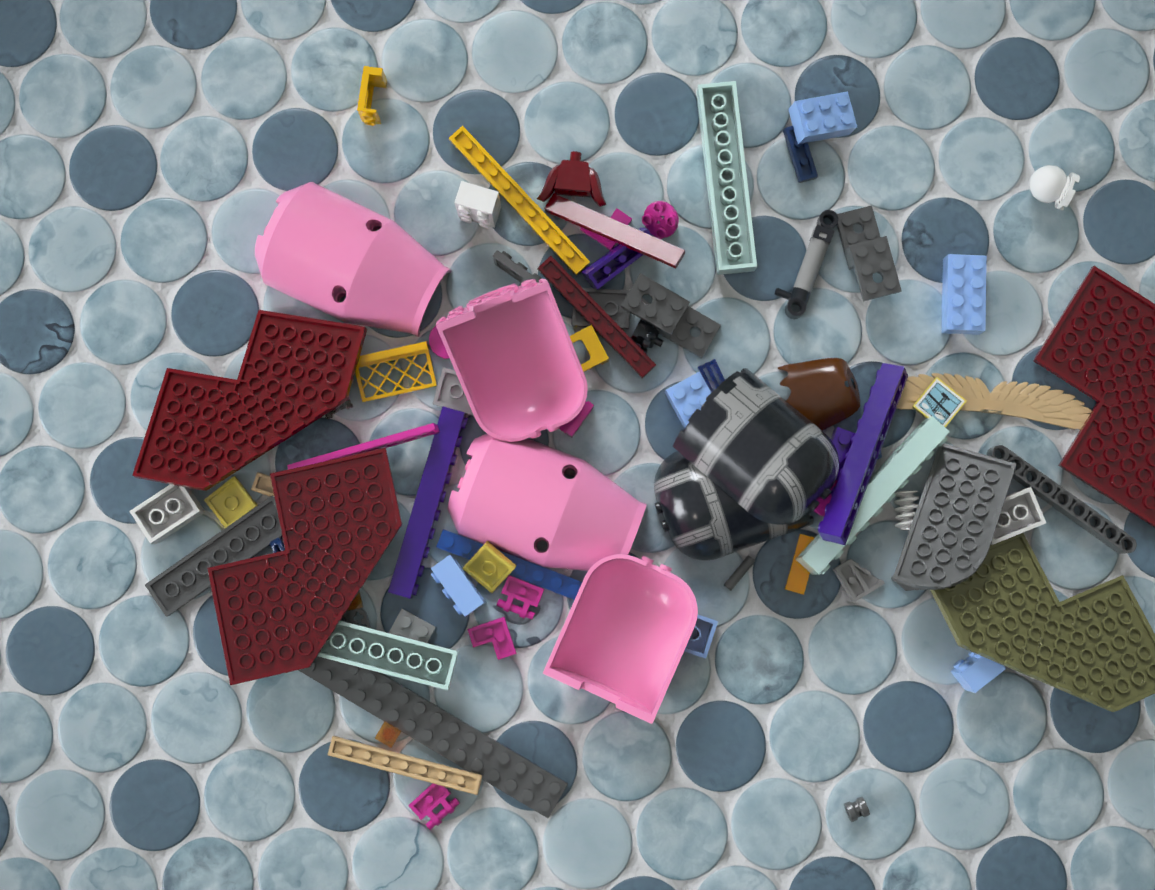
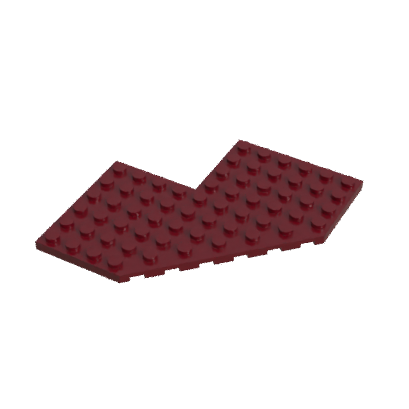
(1109, 354)
(218, 425)
(287, 603)

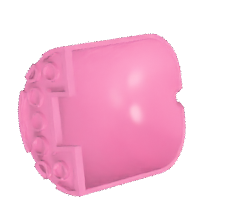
(515, 361)
(625, 633)

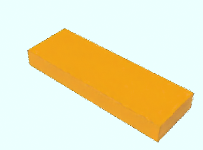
(798, 574)

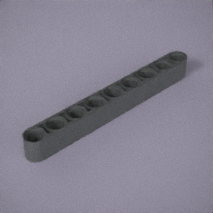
(1070, 502)

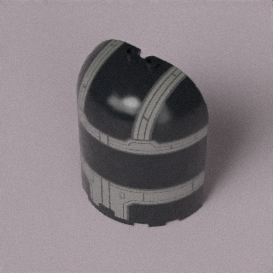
(760, 450)
(705, 518)

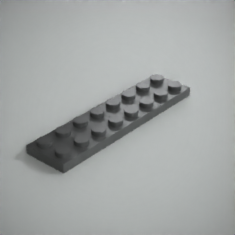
(235, 543)

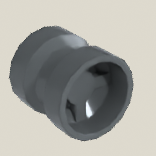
(856, 809)

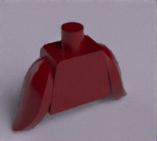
(573, 179)

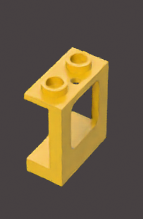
(371, 78)
(593, 346)

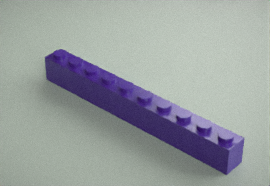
(863, 454)
(427, 503)

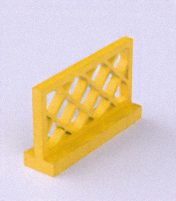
(394, 354)

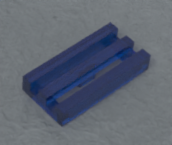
(707, 365)

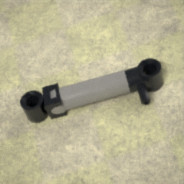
(811, 264)

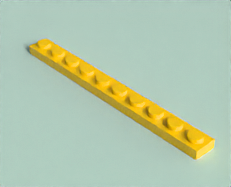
(519, 200)

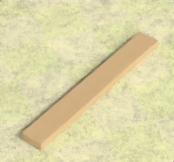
(405, 765)

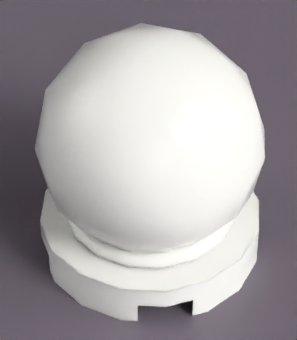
(1052, 185)

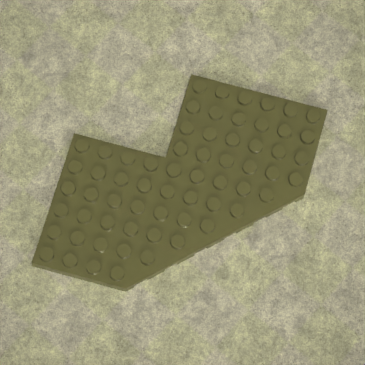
(1084, 645)

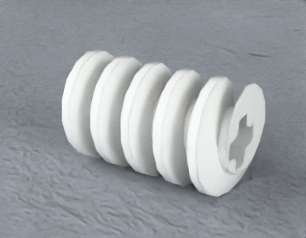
(906, 509)

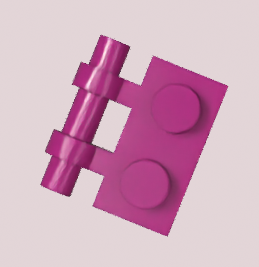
(521, 591)
(429, 799)

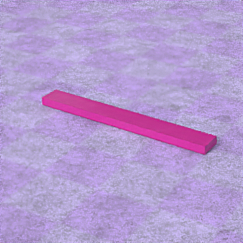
(385, 442)

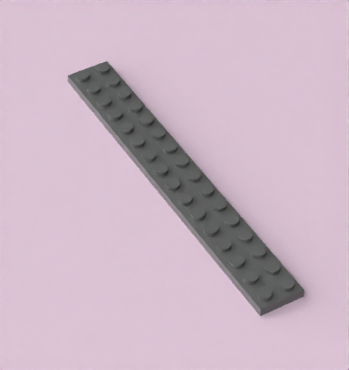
(442, 733)

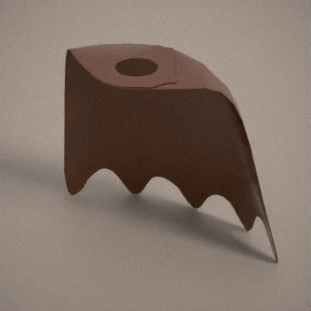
(820, 390)

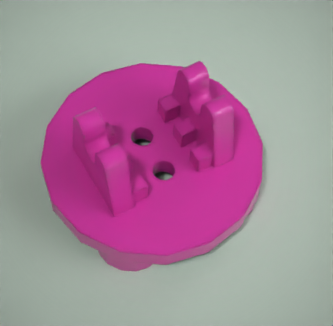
(667, 225)

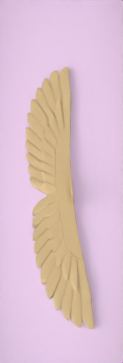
(1006, 399)

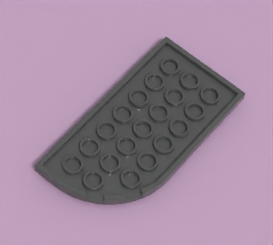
(954, 519)

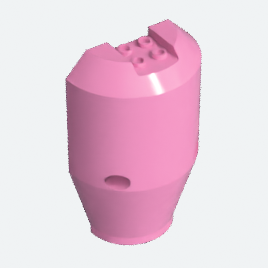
(330, 249)
(520, 497)

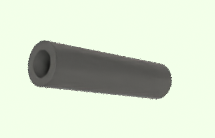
(739, 572)

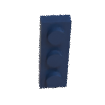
(800, 157)

